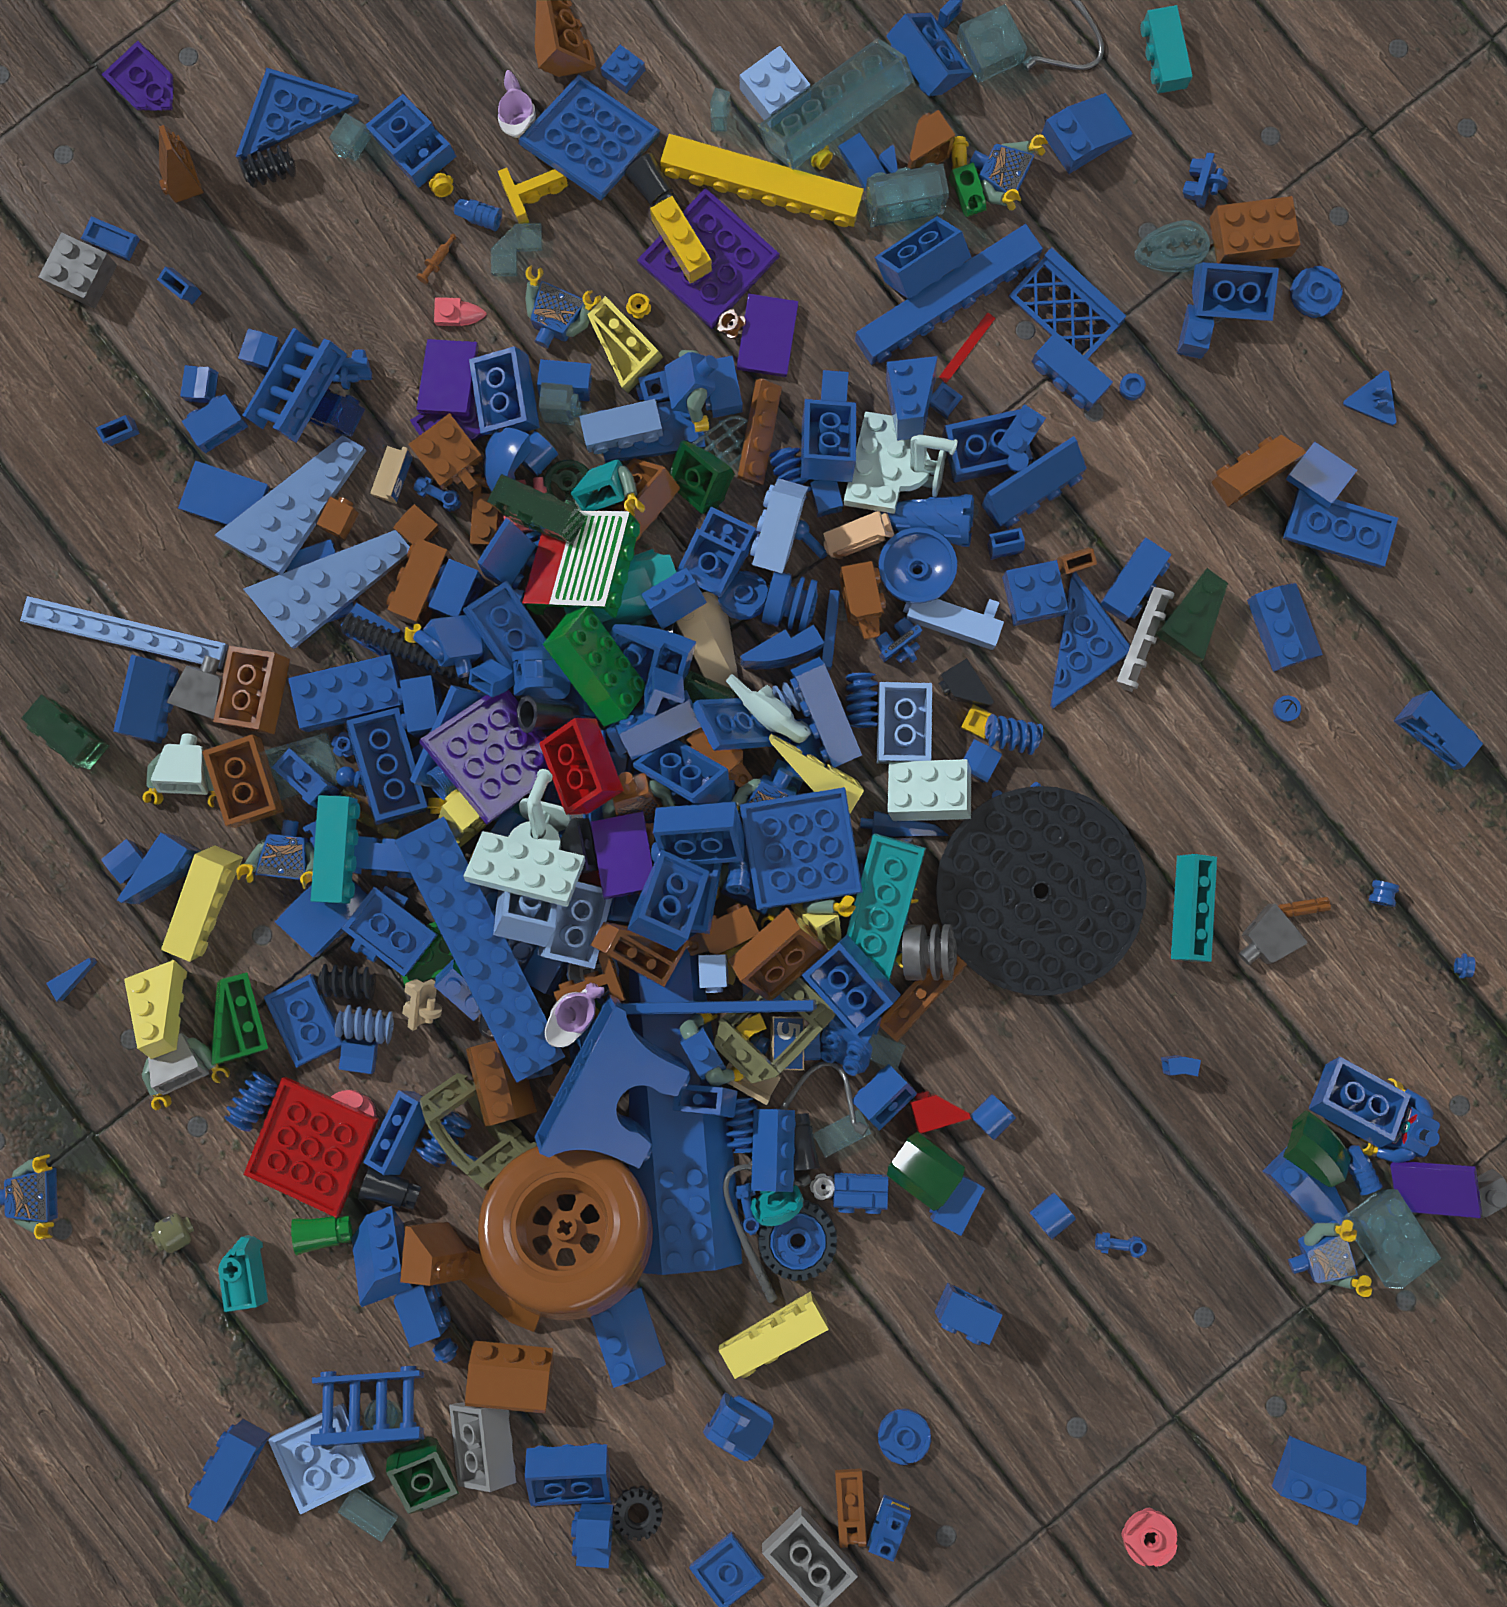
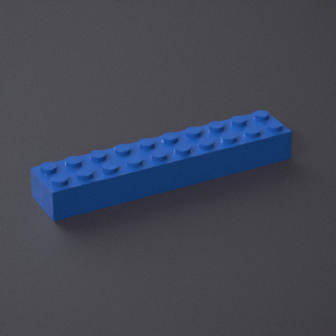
(480, 956)

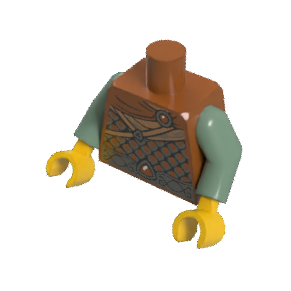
(639, 795)

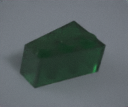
(537, 510)
(1194, 617)
(64, 733)

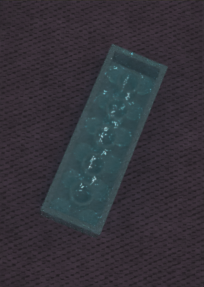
(836, 103)

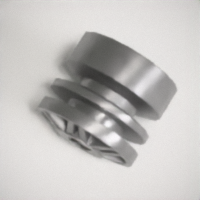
(928, 952)

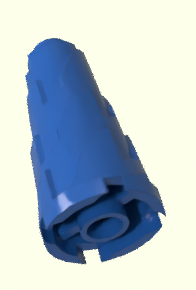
(946, 515)

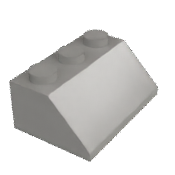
(482, 1447)

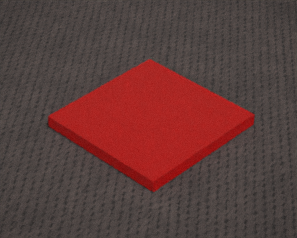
(310, 1146)

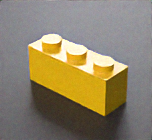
(681, 239)

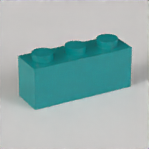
(1166, 49)

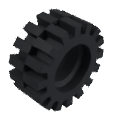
(634, 1529)

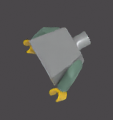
(178, 1069)

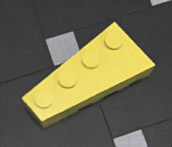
(200, 902)

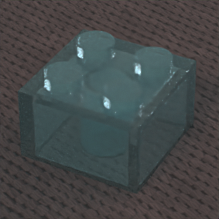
(991, 43)

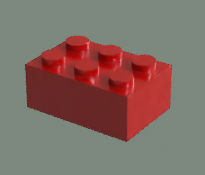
(581, 766)

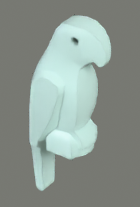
(770, 711)

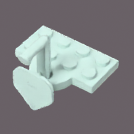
(892, 465)
(528, 864)

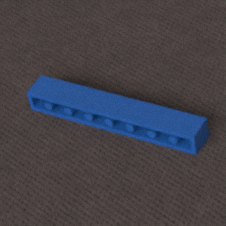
(952, 292)

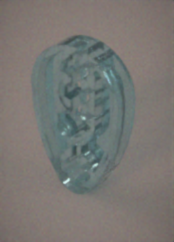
(1174, 233)

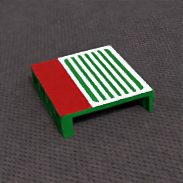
(589, 570)

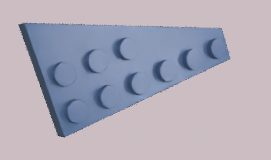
(286, 516)
(318, 591)

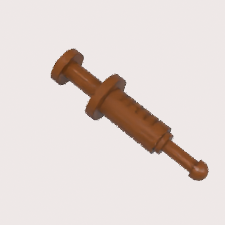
(433, 263)

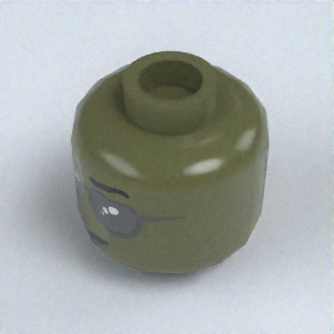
(172, 1233)

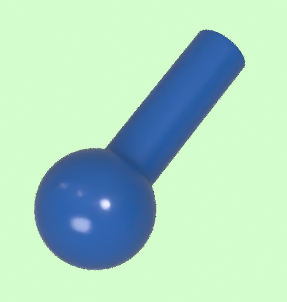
(802, 533)

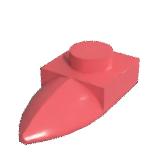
(456, 312)

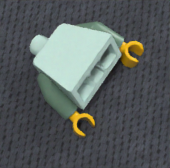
(179, 771)

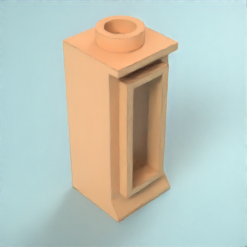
(858, 535)

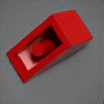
(935, 1112)

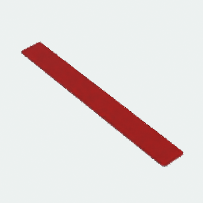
(967, 347)

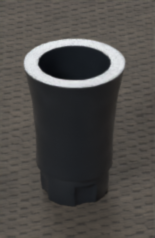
(649, 180)
(545, 714)
(805, 1151)
(389, 1190)

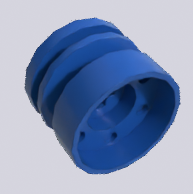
(790, 601)

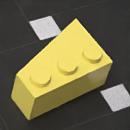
(624, 344)
(461, 818)

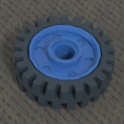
(803, 1260)

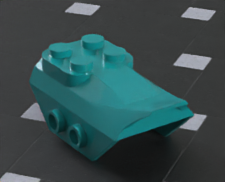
(644, 572)

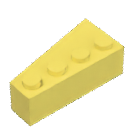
(774, 1336)

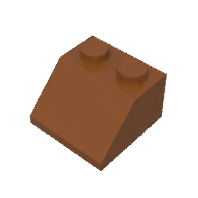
(931, 141)

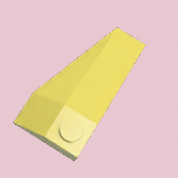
(815, 773)

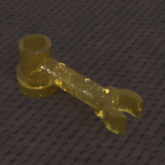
(384, 829)

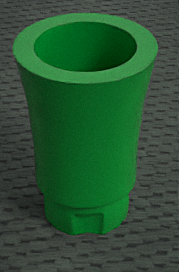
(319, 1233)

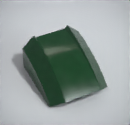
(700, 476)
(1317, 1150)
(926, 1171)
(421, 1475)

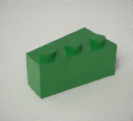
(236, 1021)

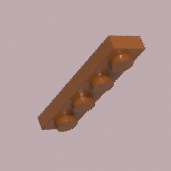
(759, 432)
(915, 1002)

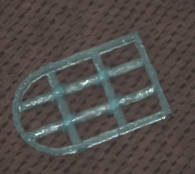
(729, 433)

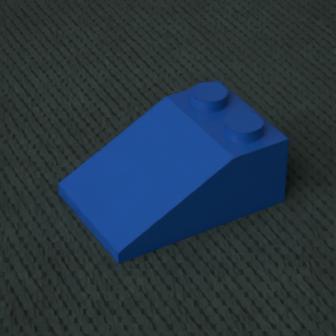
(1085, 131)
(507, 556)
(161, 867)
(669, 901)

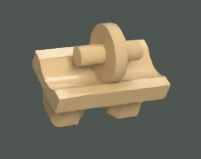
(422, 1004)

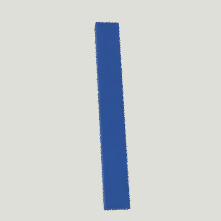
(720, 1006)

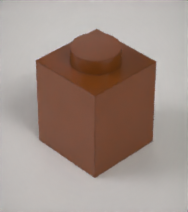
(338, 517)

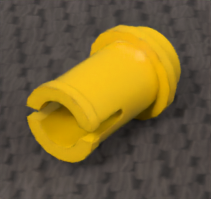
(959, 152)

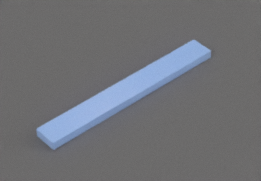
(121, 631)

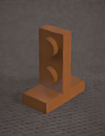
(609, 977)

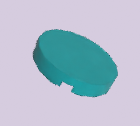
(777, 1207)

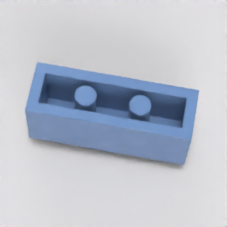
(621, 426)

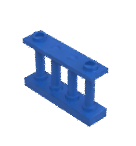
(308, 392)
(354, 1432)

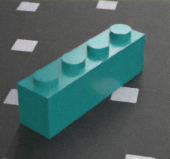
(334, 849)
(1194, 908)

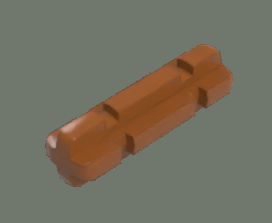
(1306, 907)

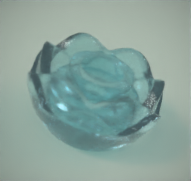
(370, 1414)

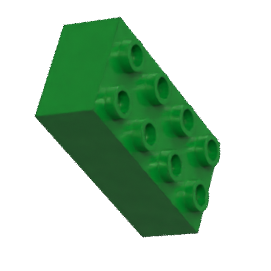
(595, 666)

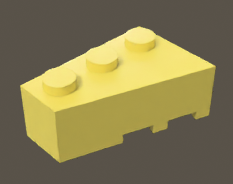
(155, 1007)

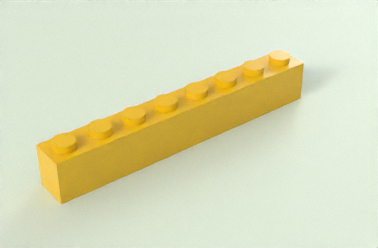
(761, 181)

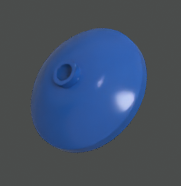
(922, 550)

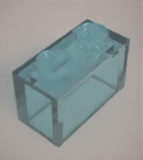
(559, 404)

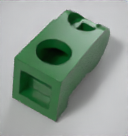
(968, 189)

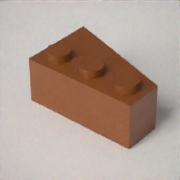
(638, 952)

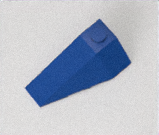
(1308, 1194)

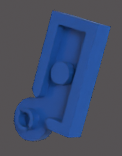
(1019, 437)

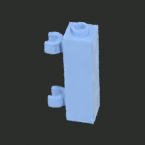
(958, 621)

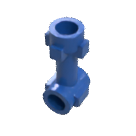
(449, 498)
(744, 1192)
(1134, 1245)

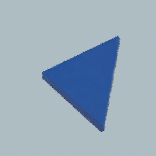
(288, 107)
(1087, 643)

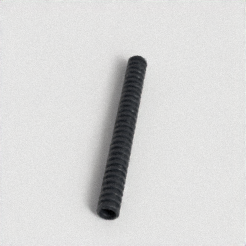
(395, 643)

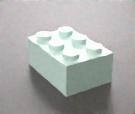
(929, 790)

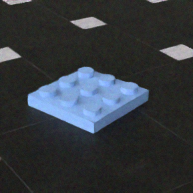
(319, 1472)

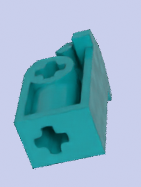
(244, 1285)

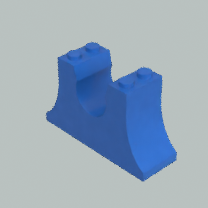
(605, 1067)

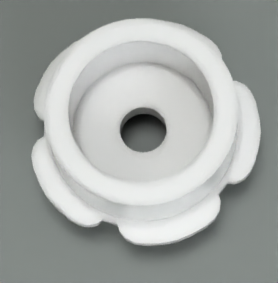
(815, 1186)

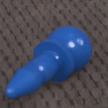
(348, 776)

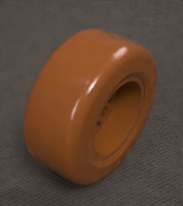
(596, 1278)

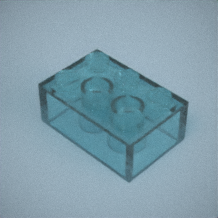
(906, 194)
(1392, 1238)

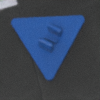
(1374, 399)

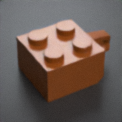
(447, 453)
(861, 597)
(730, 759)
(726, 932)

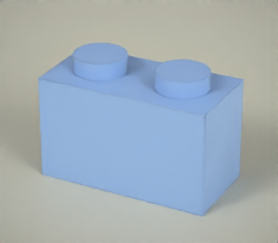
(713, 972)

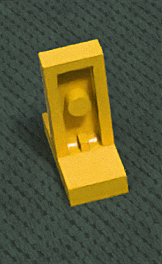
(530, 190)

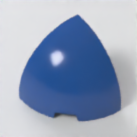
(504, 454)

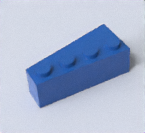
(380, 857)

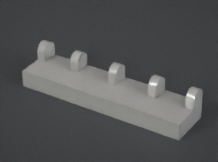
(1144, 638)

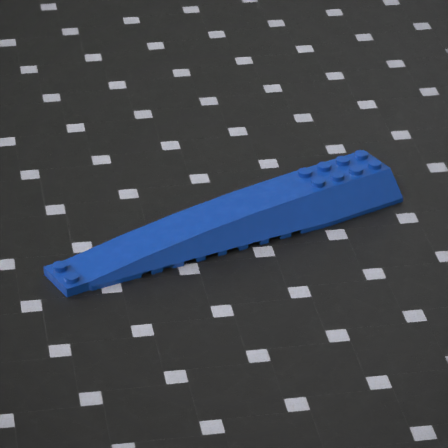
(688, 1149)

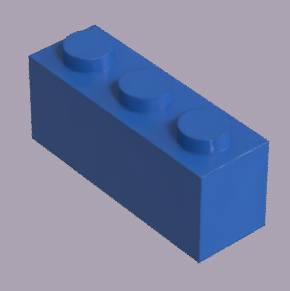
(1071, 372)
(1136, 580)
(397, 1134)
(773, 1150)

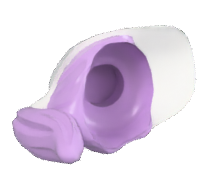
(515, 108)
(572, 1016)

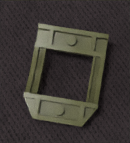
(748, 1058)
(449, 1097)

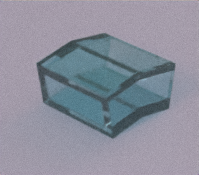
(720, 107)

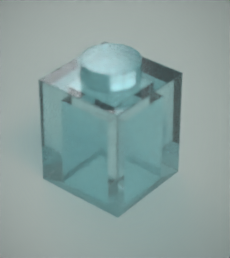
(349, 137)

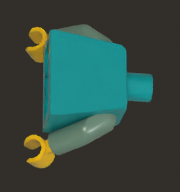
(607, 486)

